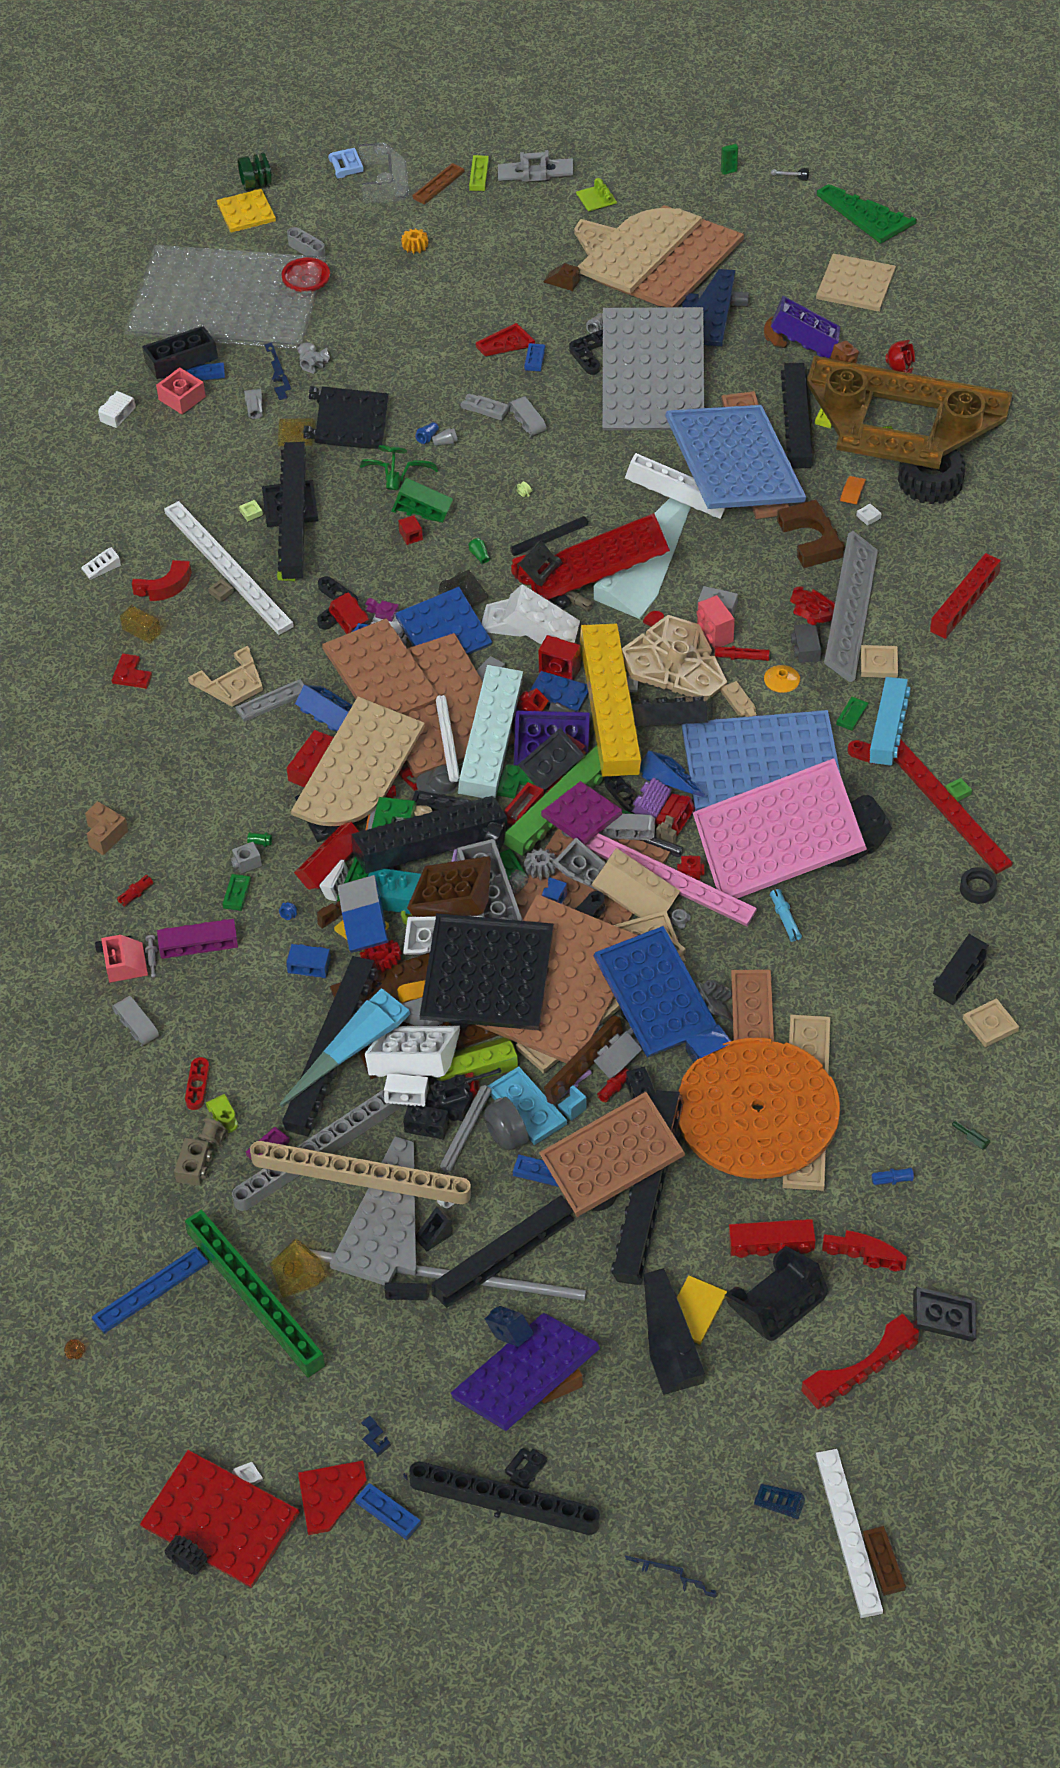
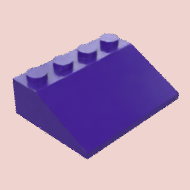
(805, 327)
(537, 726)

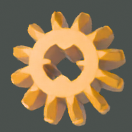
(414, 240)

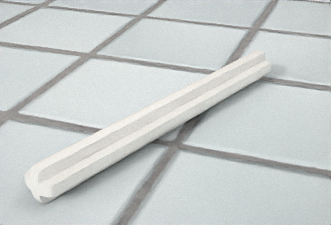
(447, 738)

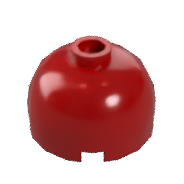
(899, 355)

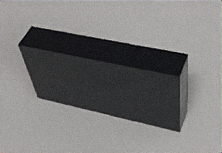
(406, 1291)

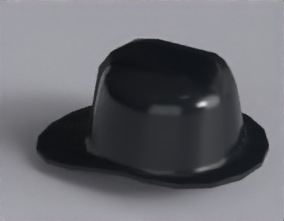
(495, 831)

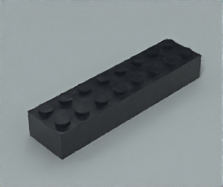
(425, 834)

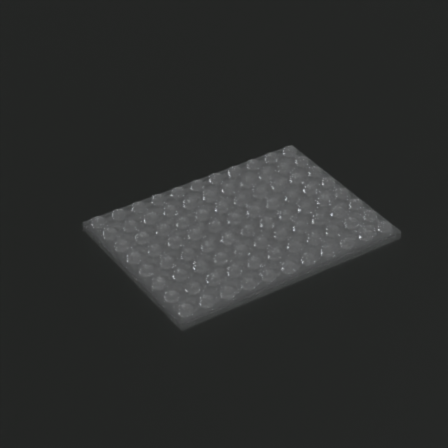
(227, 292)

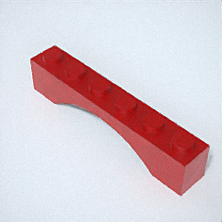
(828, 1384)

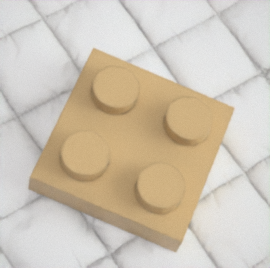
(879, 661)
(990, 1022)

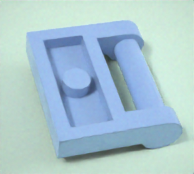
(351, 162)

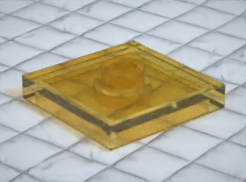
(292, 431)

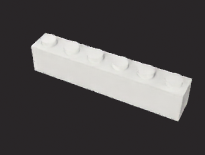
(668, 483)

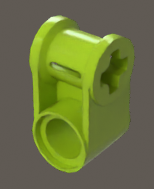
(223, 1112)

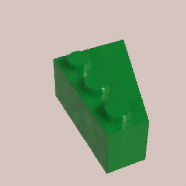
(422, 501)

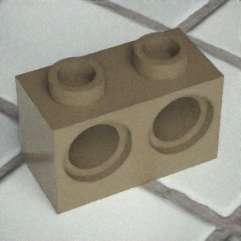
(189, 1161)

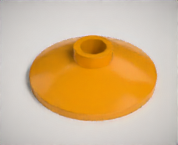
(778, 683)

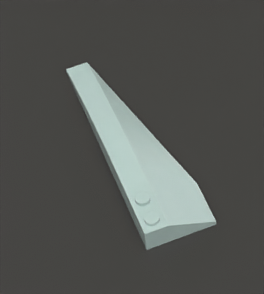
(638, 587)

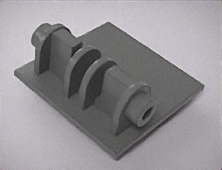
(716, 996)

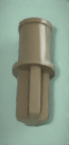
(579, 600)

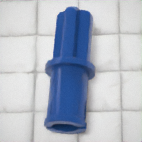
(892, 1176)

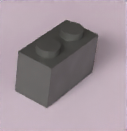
(806, 643)

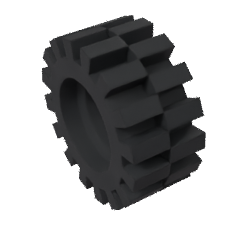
(186, 1555)

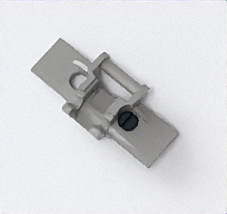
(544, 171)

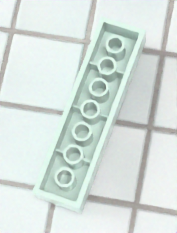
(490, 732)

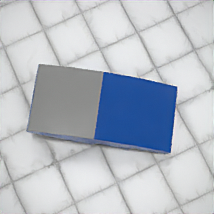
(362, 914)

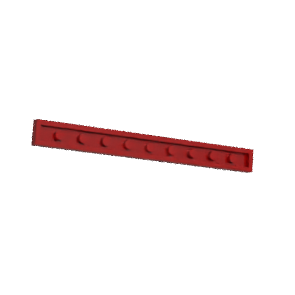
(951, 809)

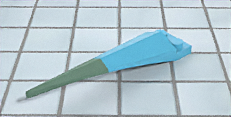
(368, 1024)

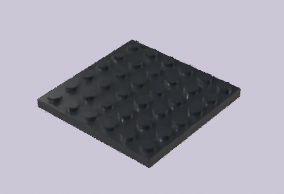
(487, 971)

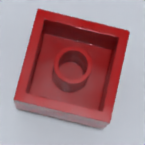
(560, 657)

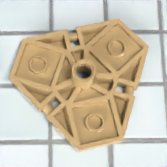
(675, 658)

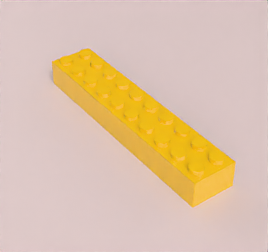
(610, 700)

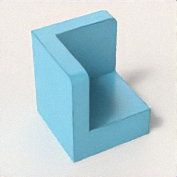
(574, 1104)

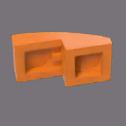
(852, 490)

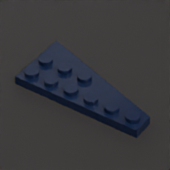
(716, 306)

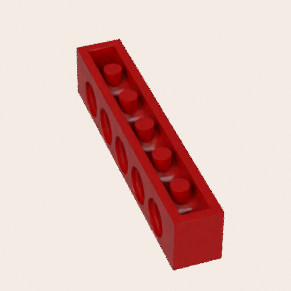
(965, 595)

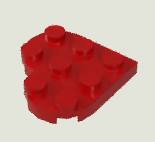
(812, 605)

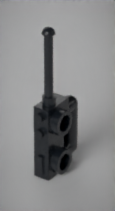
(455, 1084)
(524, 1476)

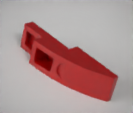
(875, 1252)

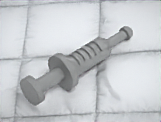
(151, 950)

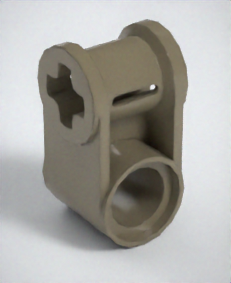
(213, 1132)

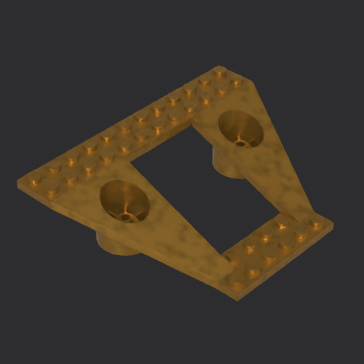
(847, 390)

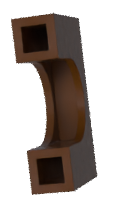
(812, 516)

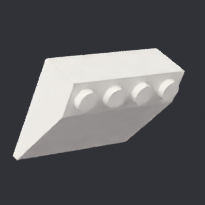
(413, 1051)

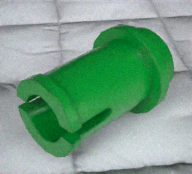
(260, 839)

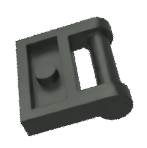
(535, 559)

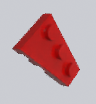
(505, 340)

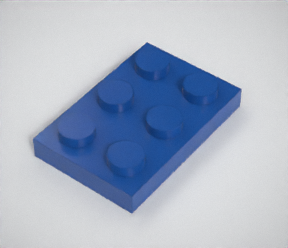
(561, 690)

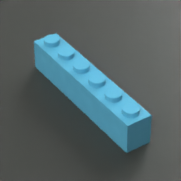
(889, 720)

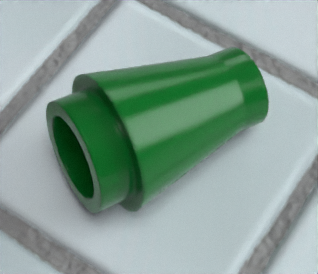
(478, 549)

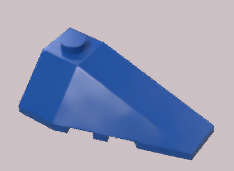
(668, 772)

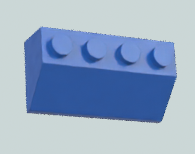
(323, 705)

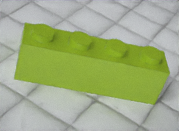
(483, 1058)

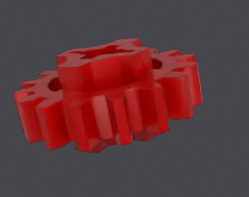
(383, 955)

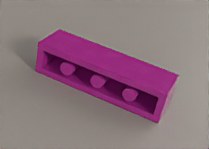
(197, 938)

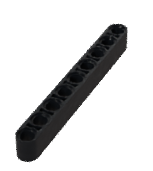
(512, 1505)

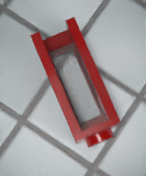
(523, 802)

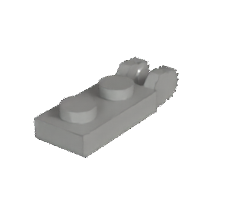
(485, 406)

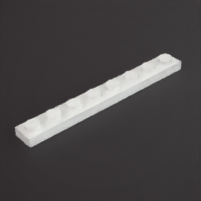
(849, 1533)

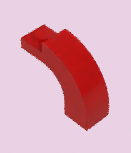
(166, 586)

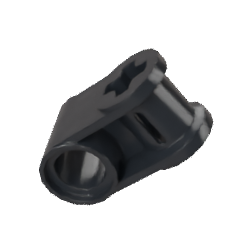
(593, 904)

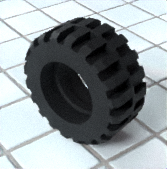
(933, 487)

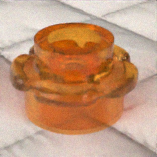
(70, 1346)

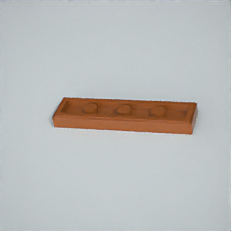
(438, 183)

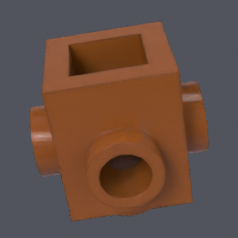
(844, 352)

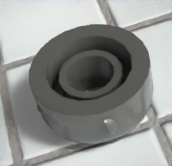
(505, 1124)

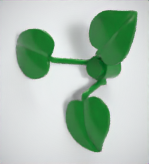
(392, 477)

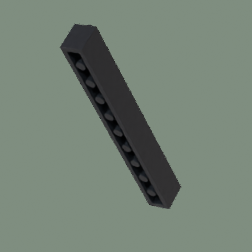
(292, 510)
(351, 995)
(644, 1204)

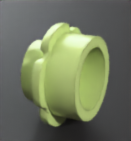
(524, 489)

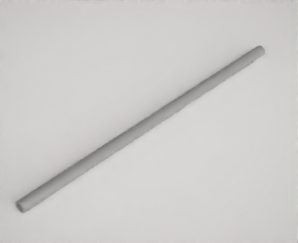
(497, 1282)

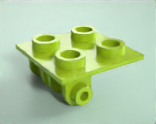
(596, 196)

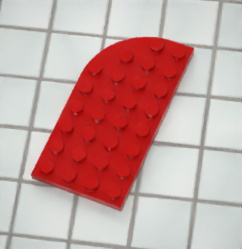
(604, 556)

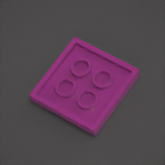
(581, 812)

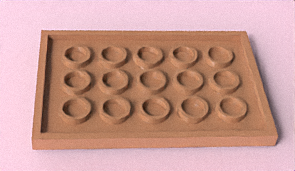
(380, 668)
(611, 1154)

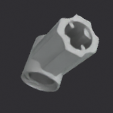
(254, 403)

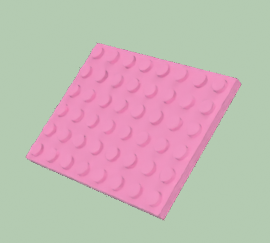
(779, 830)

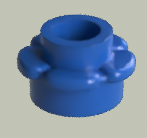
(288, 909)

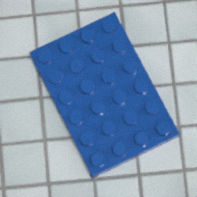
(654, 991)

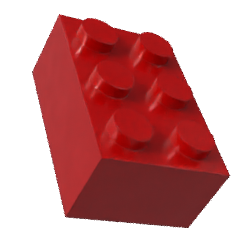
(308, 758)

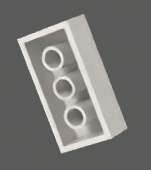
(539, 617)

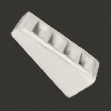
(109, 556)
(330, 883)

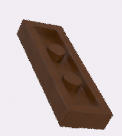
(883, 1561)

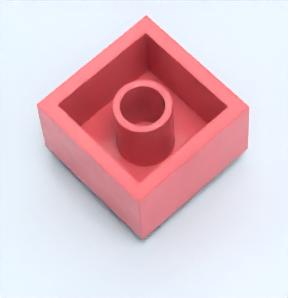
(180, 391)
(715, 621)

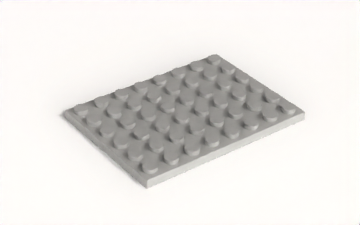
(651, 365)

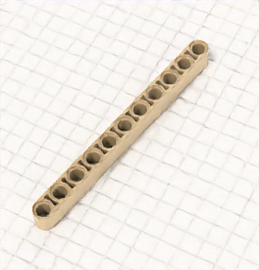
(368, 1179)

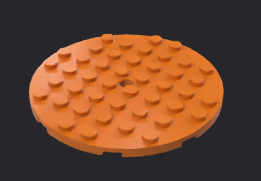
(781, 1138)

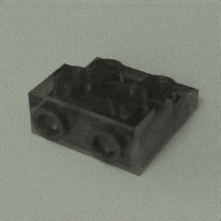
(469, 586)

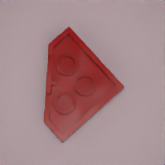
(329, 1493)

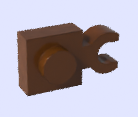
(328, 914)

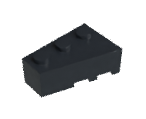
(961, 970)

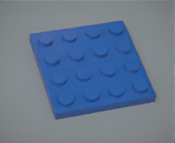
(444, 616)

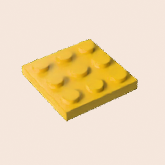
(246, 210)

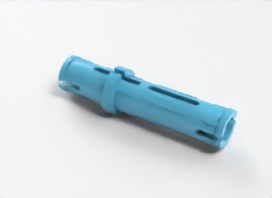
(782, 908)

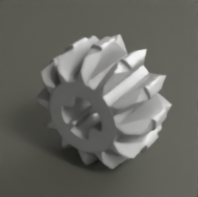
(540, 864)

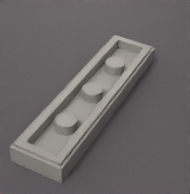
(270, 700)

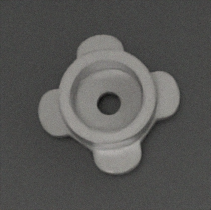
(679, 913)

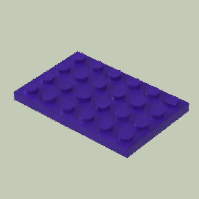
(525, 1374)

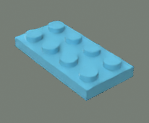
(537, 1114)

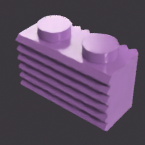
(652, 798)

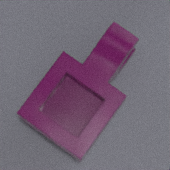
(382, 610)

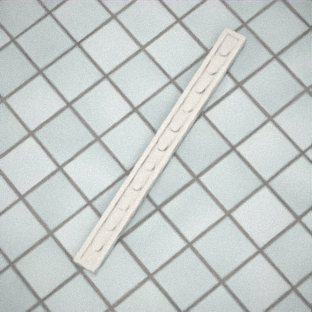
(229, 568)

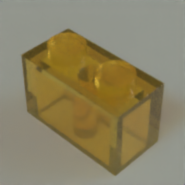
(140, 624)

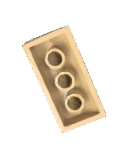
(634, 886)

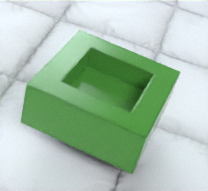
(959, 789)

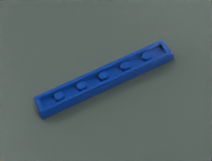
(149, 1290)

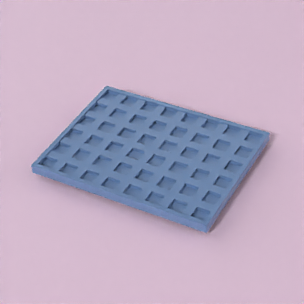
(753, 751)

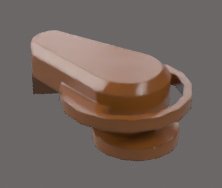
(775, 338)

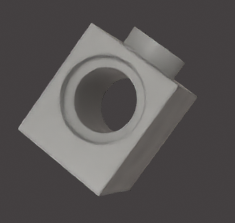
(246, 857)

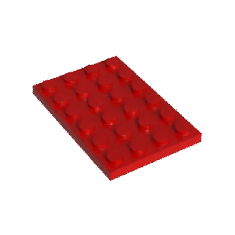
(222, 1515)

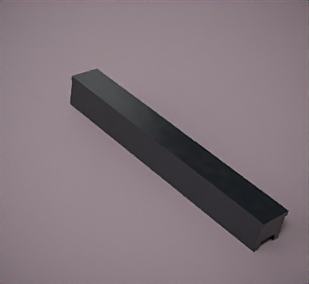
(502, 1252)

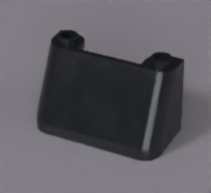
(782, 1296)

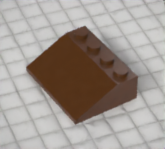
(452, 888)

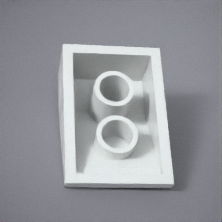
(493, 619)

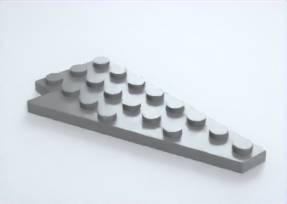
(382, 1229)

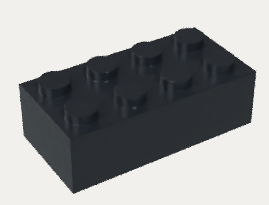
(180, 351)

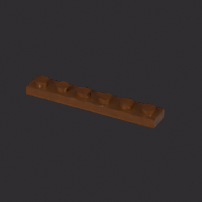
(581, 1060)

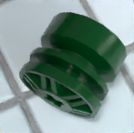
(254, 171)

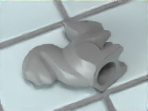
(310, 358)

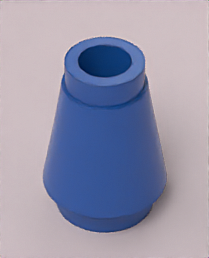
(425, 433)

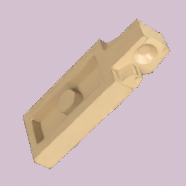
(738, 699)

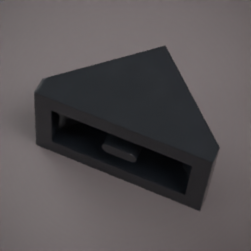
(435, 1229)

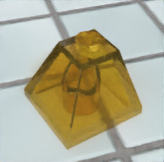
(297, 1269)

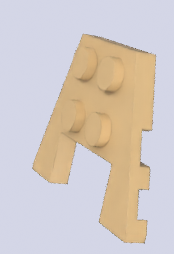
(234, 685)

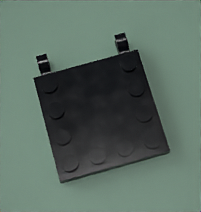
(348, 417)

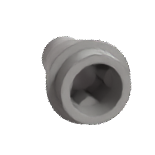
(595, 324)
(445, 438)

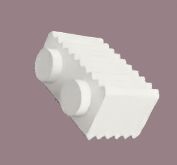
(116, 409)
(406, 1089)

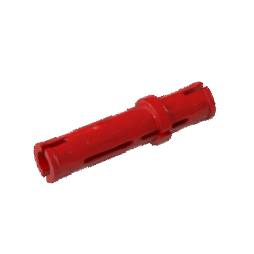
(741, 653)

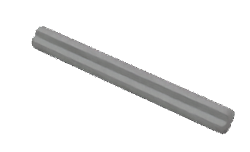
(465, 1128)

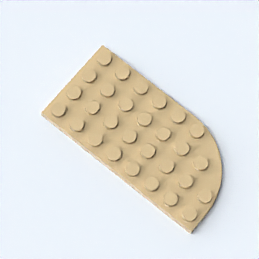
(639, 247)
(358, 765)

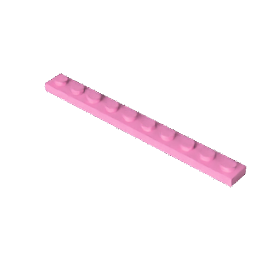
(688, 886)

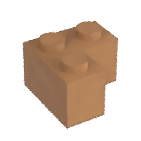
(106, 827)

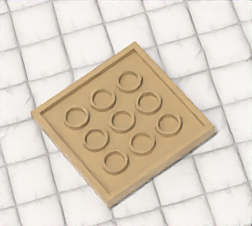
(856, 282)

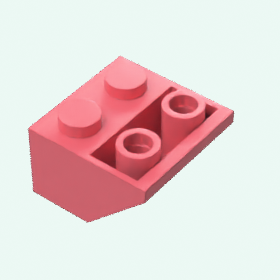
(123, 958)

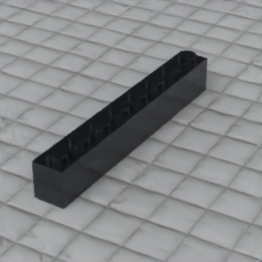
(797, 415)

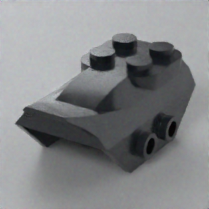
(873, 827)

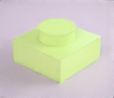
(251, 510)

